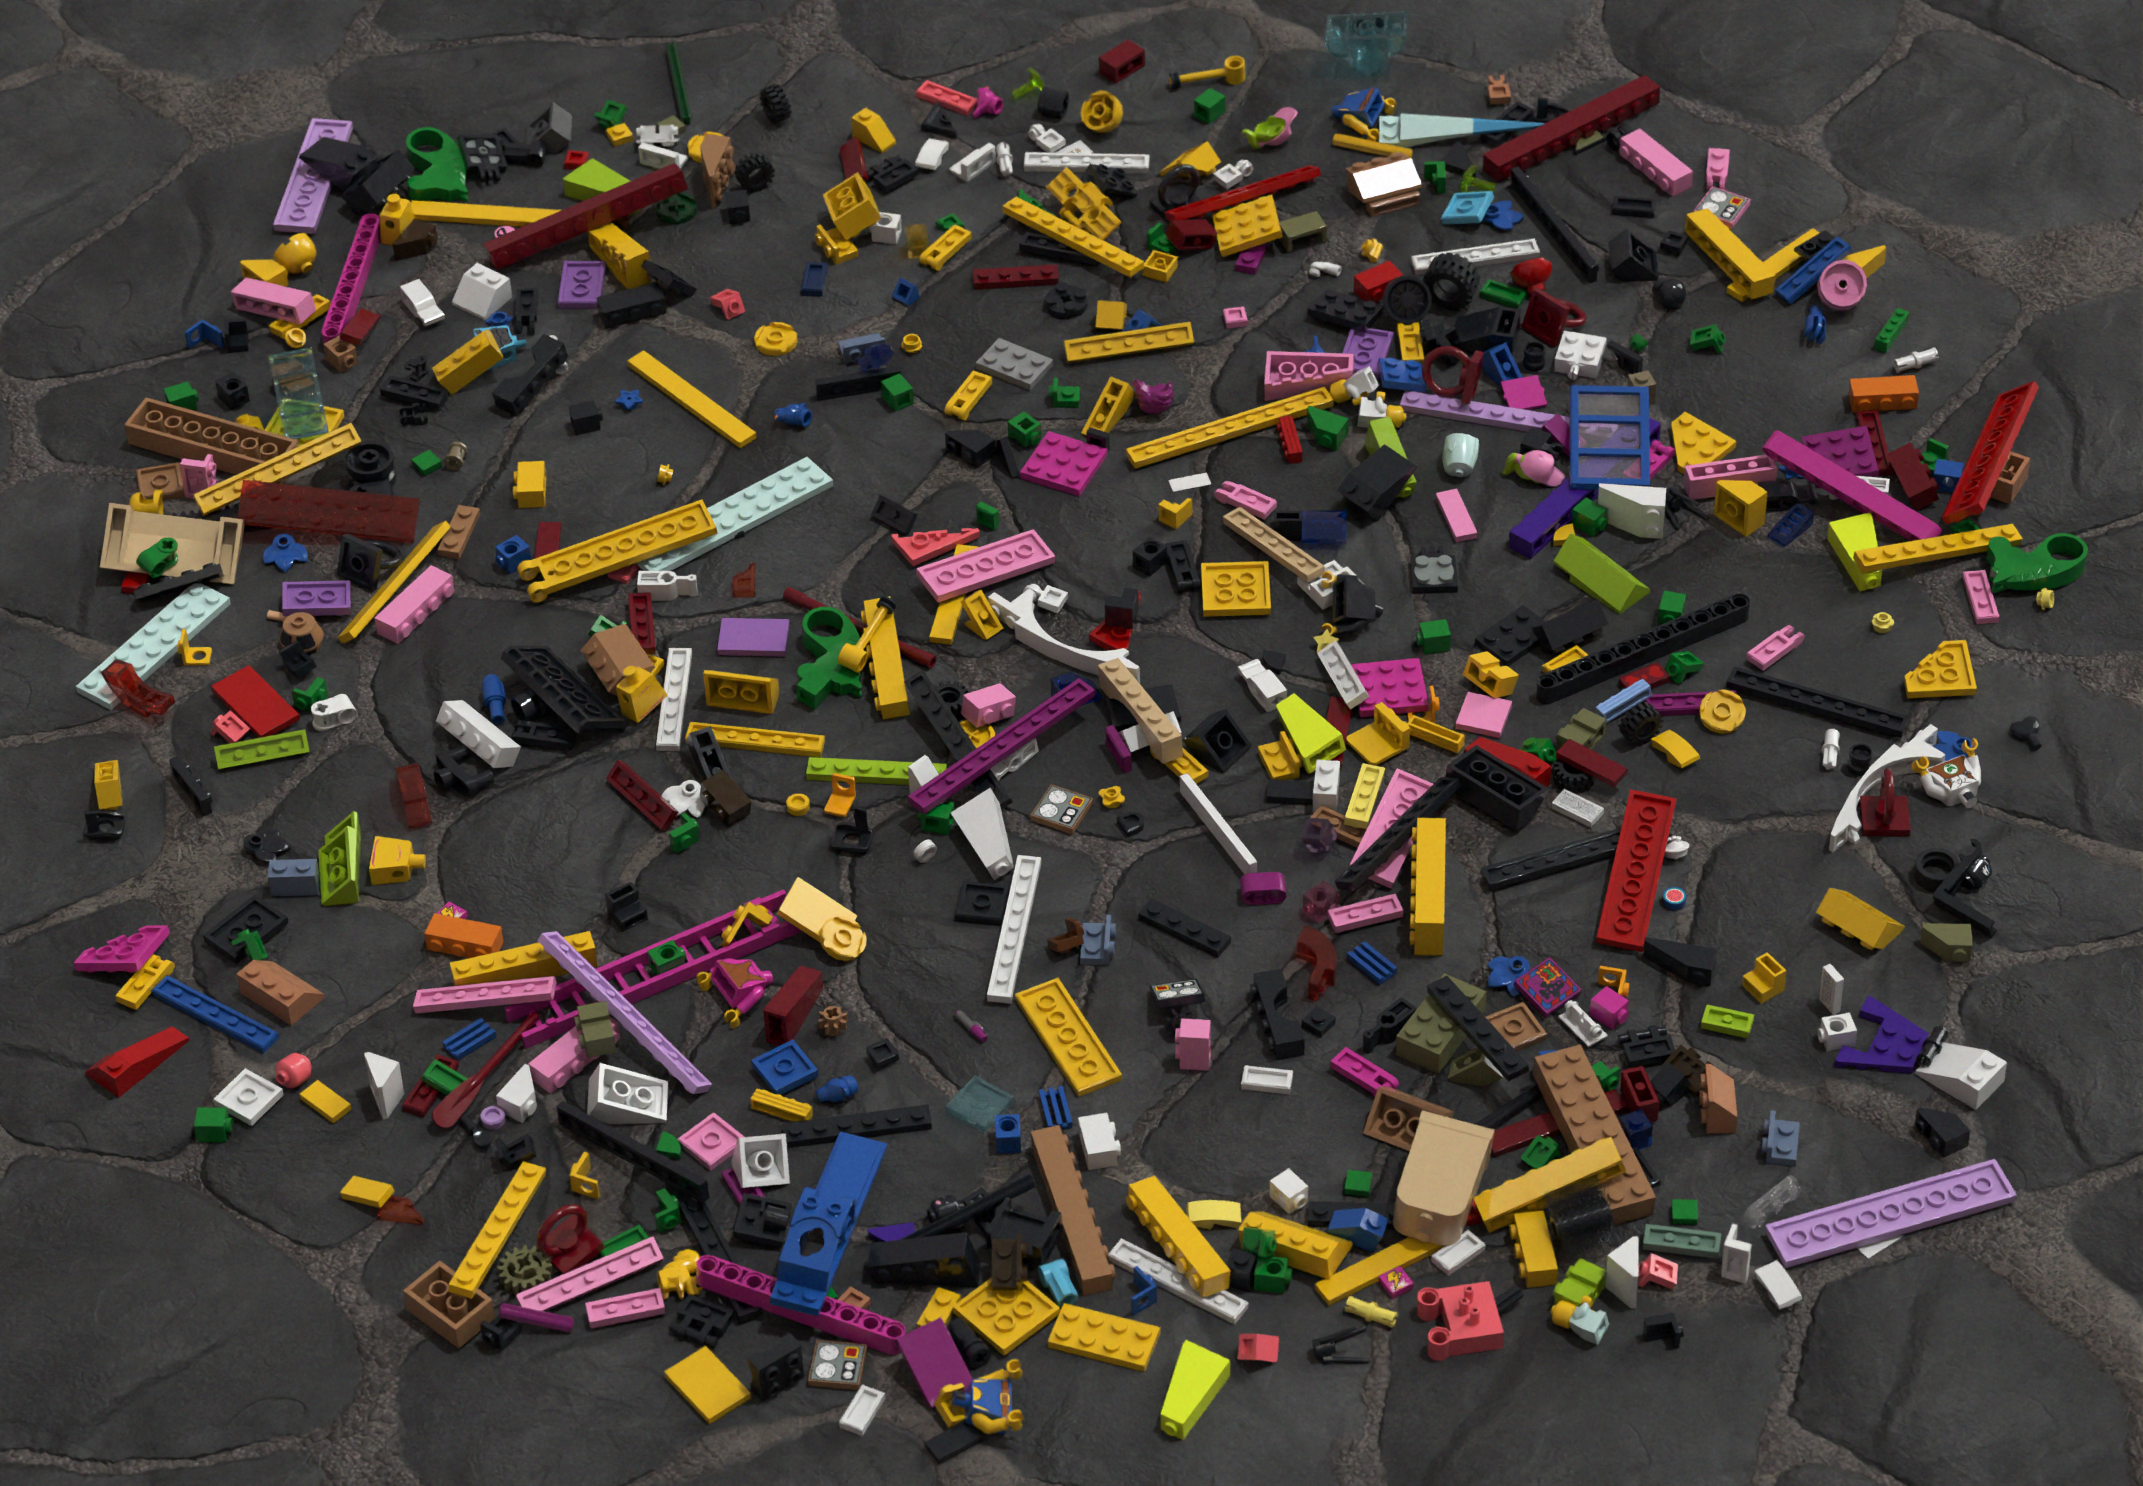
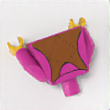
(739, 983)

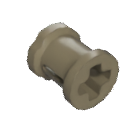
(455, 455)

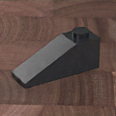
(706, 752)
(1684, 960)

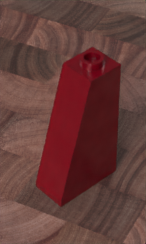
(792, 1005)

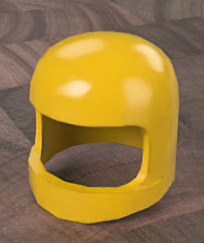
(153, 505)

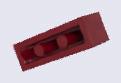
(1914, 476)

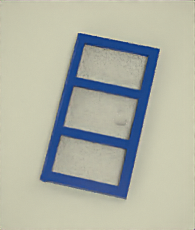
(1609, 436)

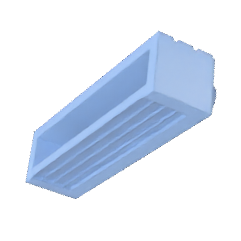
(1624, 700)

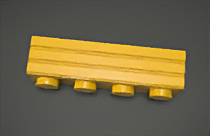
(1436, 734)
(780, 1106)

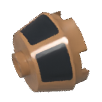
(302, 628)

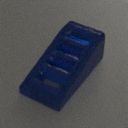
(1800, 515)

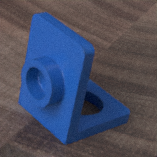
(1140, 321)
(206, 331)
(1147, 1287)

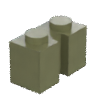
(1584, 729)
(596, 1029)

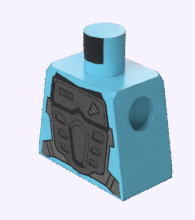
(505, 342)

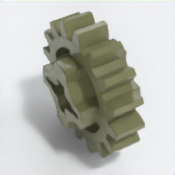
(524, 1269)

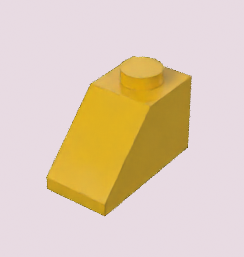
(872, 130)
(264, 271)

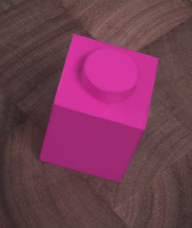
(1609, 1008)

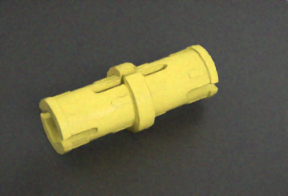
(1371, 1311)

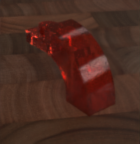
(133, 691)
(413, 794)
(1321, 953)

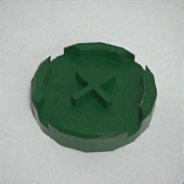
(677, 208)

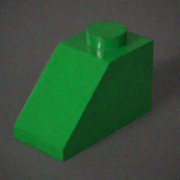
(1327, 428)

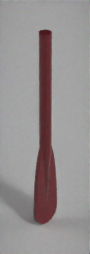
(460, 1098)

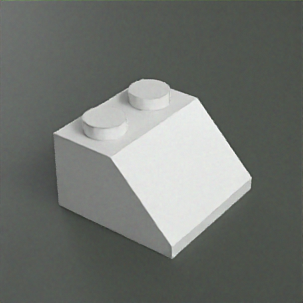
(482, 291)

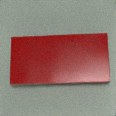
(255, 702)

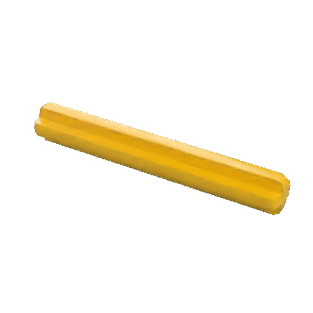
(1368, 146)

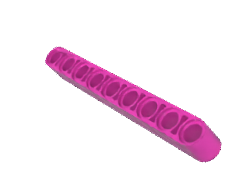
(353, 277)
(1849, 488)
(835, 1316)

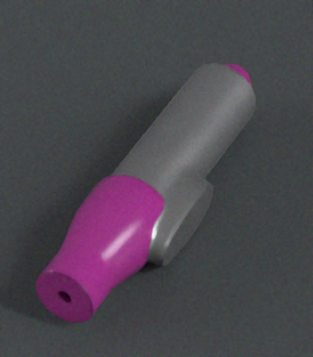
(972, 1026)

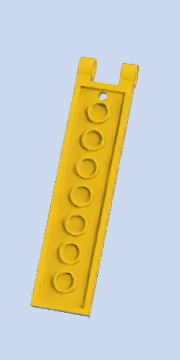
(617, 549)

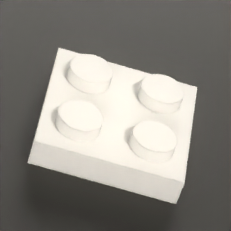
(248, 1097)

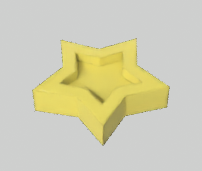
(1324, 640)

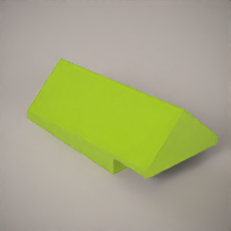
(1599, 574)
(341, 863)

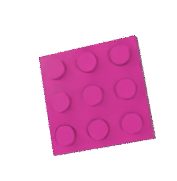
(1063, 463)
(1395, 684)

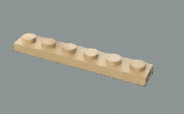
(1273, 544)

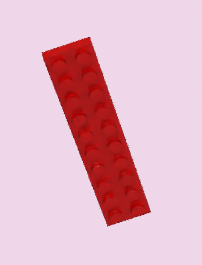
(1990, 453)

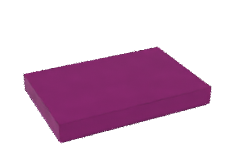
(933, 1359)

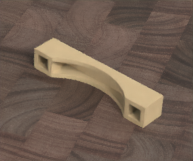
(1159, 731)

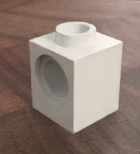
(887, 228)
(1837, 1031)
(1289, 1191)

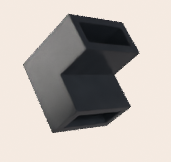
(1288, 524)
(1122, 610)
(625, 907)

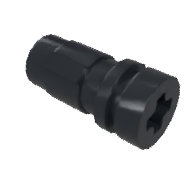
(971, 1346)

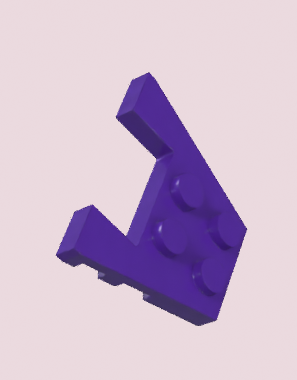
(1893, 1046)

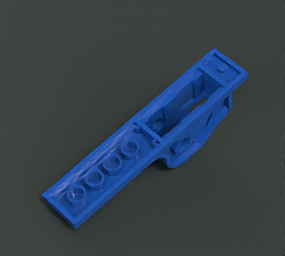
(835, 1210)

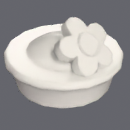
(1676, 848)

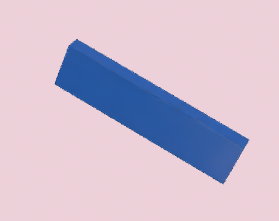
(1812, 270)

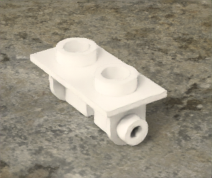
(666, 135)
(1582, 1024)

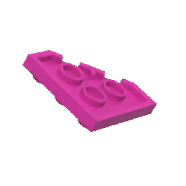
(122, 952)

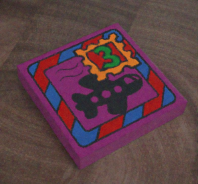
(1547, 987)

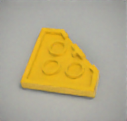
(1698, 442)
(1943, 673)

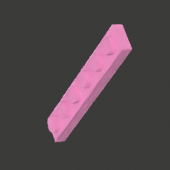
(484, 994)
(591, 1276)

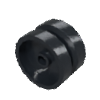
(370, 463)

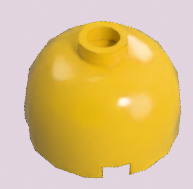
(1102, 112)
(297, 254)

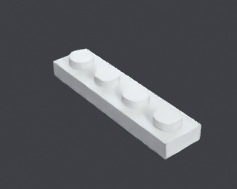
(1343, 674)

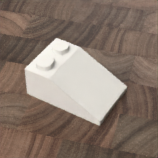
(1634, 508)
(1965, 1073)
(626, 1096)

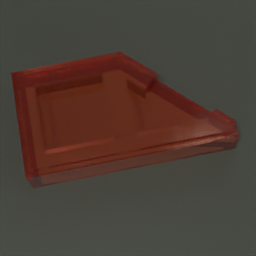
(745, 582)
(400, 1210)

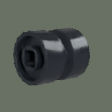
(529, 705)

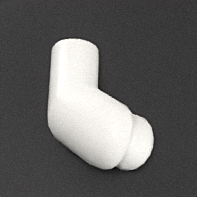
(1317, 267)

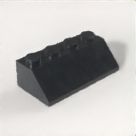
(1496, 787)

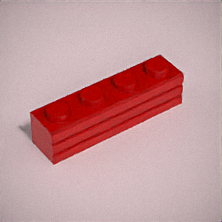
(1289, 439)

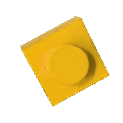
(619, 134)

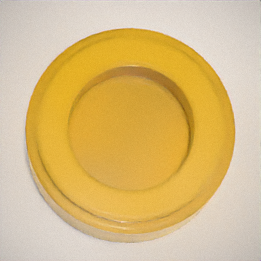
(798, 804)

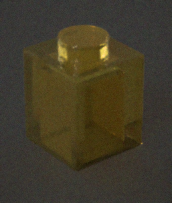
(916, 240)

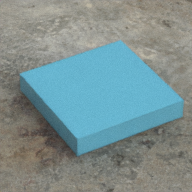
(1467, 207)

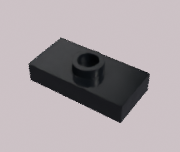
(894, 514)

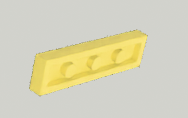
(1364, 796)

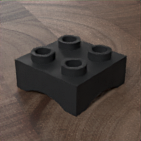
(776, 1368)

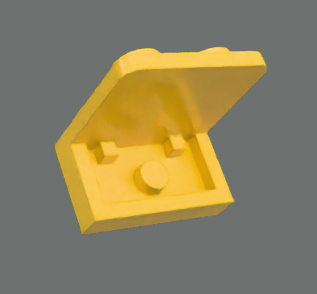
(1382, 738)

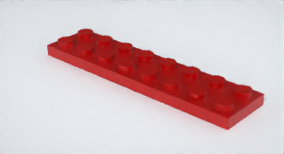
(1636, 870)

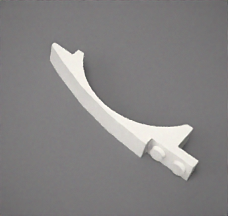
(1020, 616)
(1899, 762)

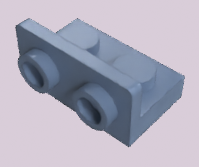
(854, 348)
(1098, 943)
(1781, 1141)

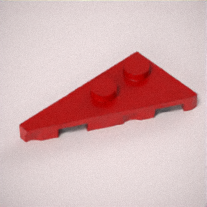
(1110, 636)

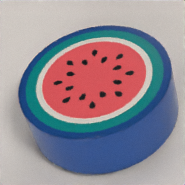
(1674, 898)

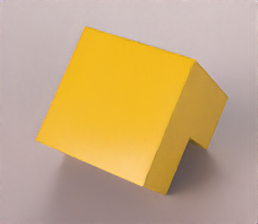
(1111, 314)
(1766, 979)

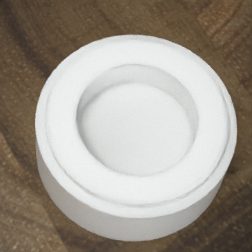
(925, 851)

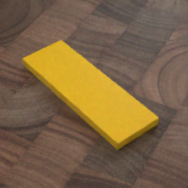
(1068, 1037)

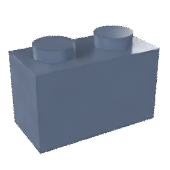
(293, 877)

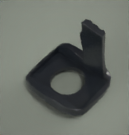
(1545, 107)
(93, 819)
(858, 828)

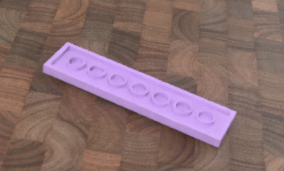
(307, 188)

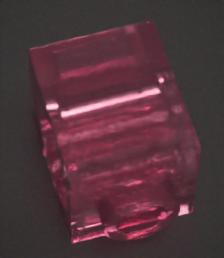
(1320, 900)

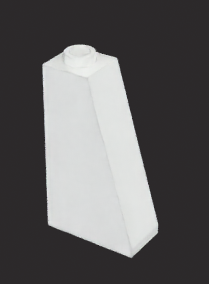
(985, 830)

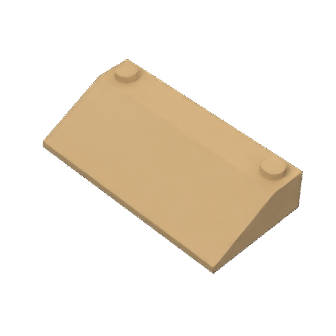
(197, 539)

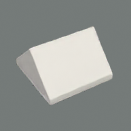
(385, 1082)
(761, 1160)
(1623, 1272)

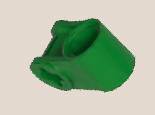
(158, 557)

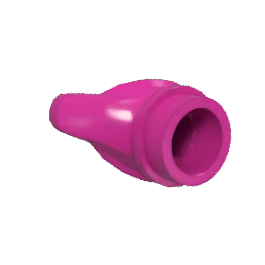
(987, 102)

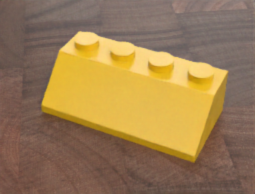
(1303, 1246)

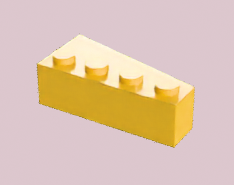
(621, 254)

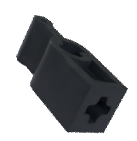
(1784, 494)
(1388, 1024)

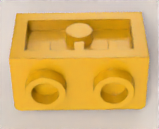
(835, 245)
(1281, 759)

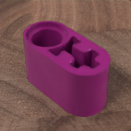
(1263, 888)

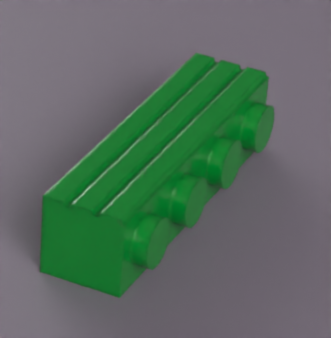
(1891, 330)

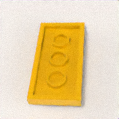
(1104, 1337)

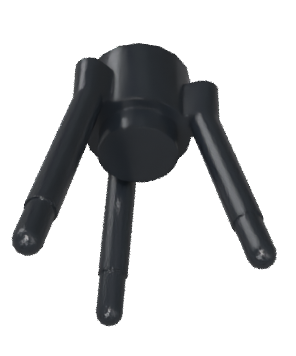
(1675, 500)
(1325, 1346)

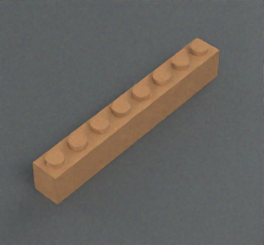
(1067, 1196)

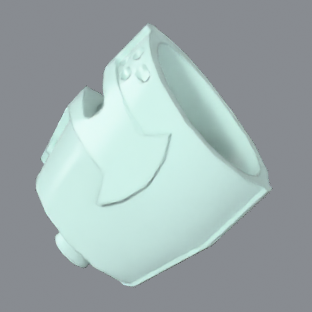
(1460, 454)

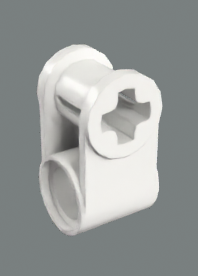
(334, 712)

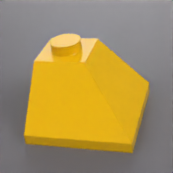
(1201, 157)

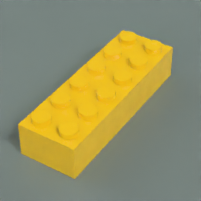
(1428, 886)

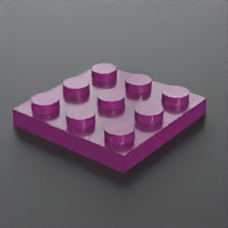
(1847, 449)

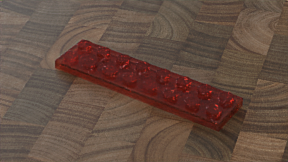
(328, 511)

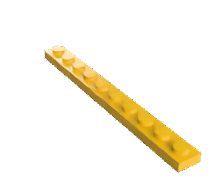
(1227, 428)

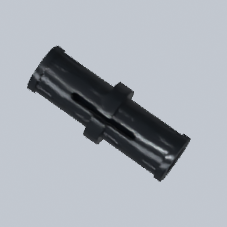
(1932, 1046)

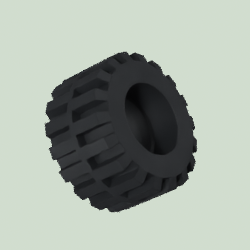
(1451, 280)

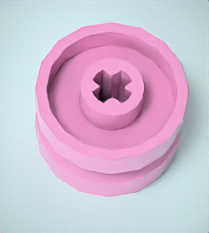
(1842, 298)

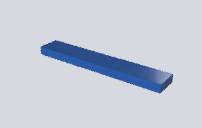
(215, 1014)

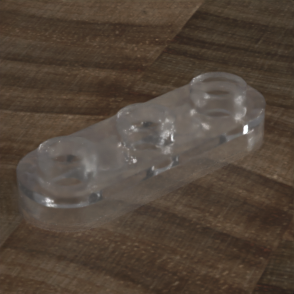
(1772, 1202)

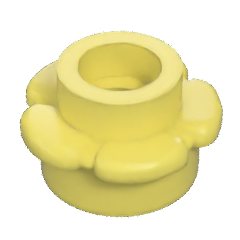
(2045, 598)
(1882, 622)

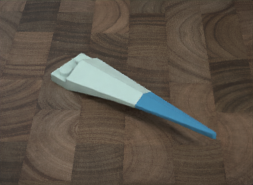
(1420, 129)

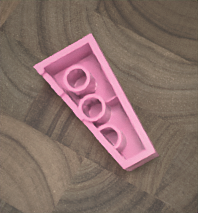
(1300, 372)

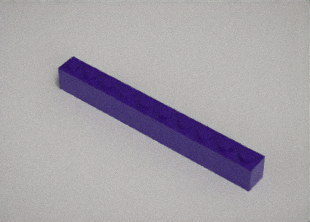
(1555, 511)

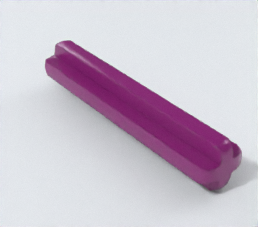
(536, 1317)

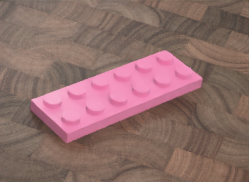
(985, 565)
(1398, 798)

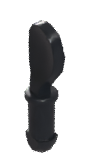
(480, 1138)

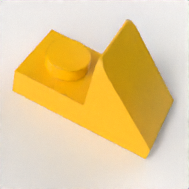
(982, 617)

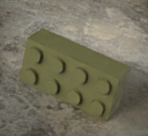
(1431, 1034)

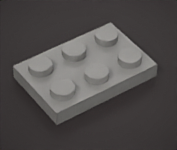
(1014, 364)

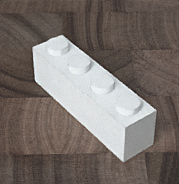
(478, 734)

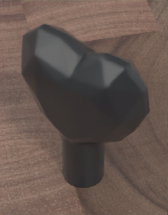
(2027, 730)

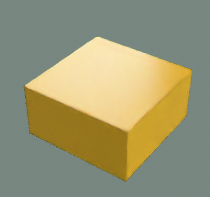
(1160, 266)

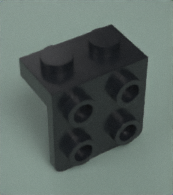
(1109, 180)

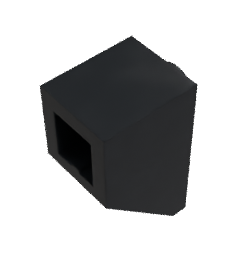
(1815, 244)
(971, 446)
(1942, 1130)

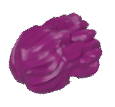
(1154, 399)

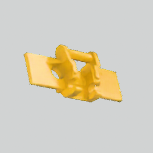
(1089, 200)

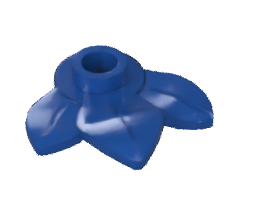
(1502, 216)
(284, 554)
(1951, 744)
(1505, 974)

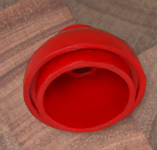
(1532, 274)

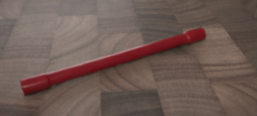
(917, 655)

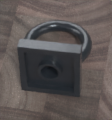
(1177, 196)
(362, 561)

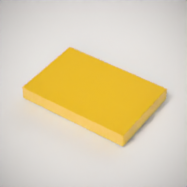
(810, 908)
(707, 1385)

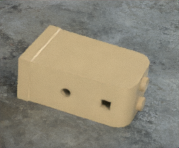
(1441, 1178)

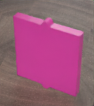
(1524, 393)

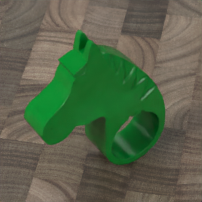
(442, 170)
(2037, 569)
(828, 649)

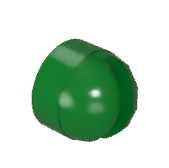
(1638, 343)

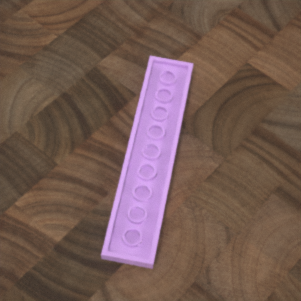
(1890, 1213)

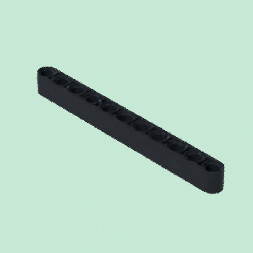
(1642, 648)

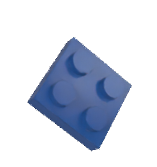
(1401, 374)
(784, 1067)

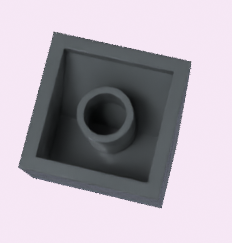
(551, 127)

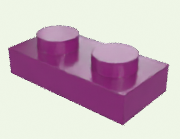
(1251, 258)

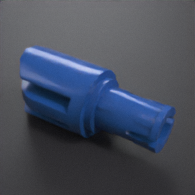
(1815, 325)
(494, 697)

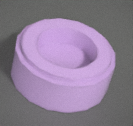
(493, 1117)

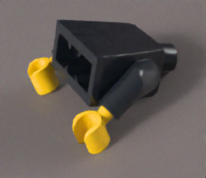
(1352, 603)

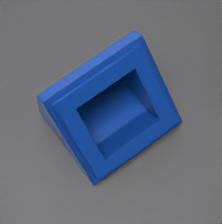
(905, 292)

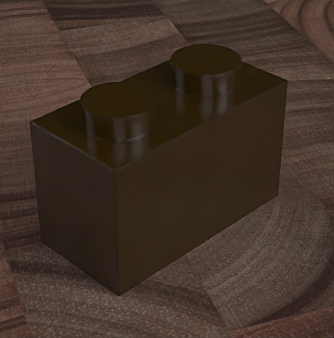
(725, 798)

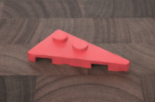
(931, 544)

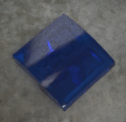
(1324, 526)

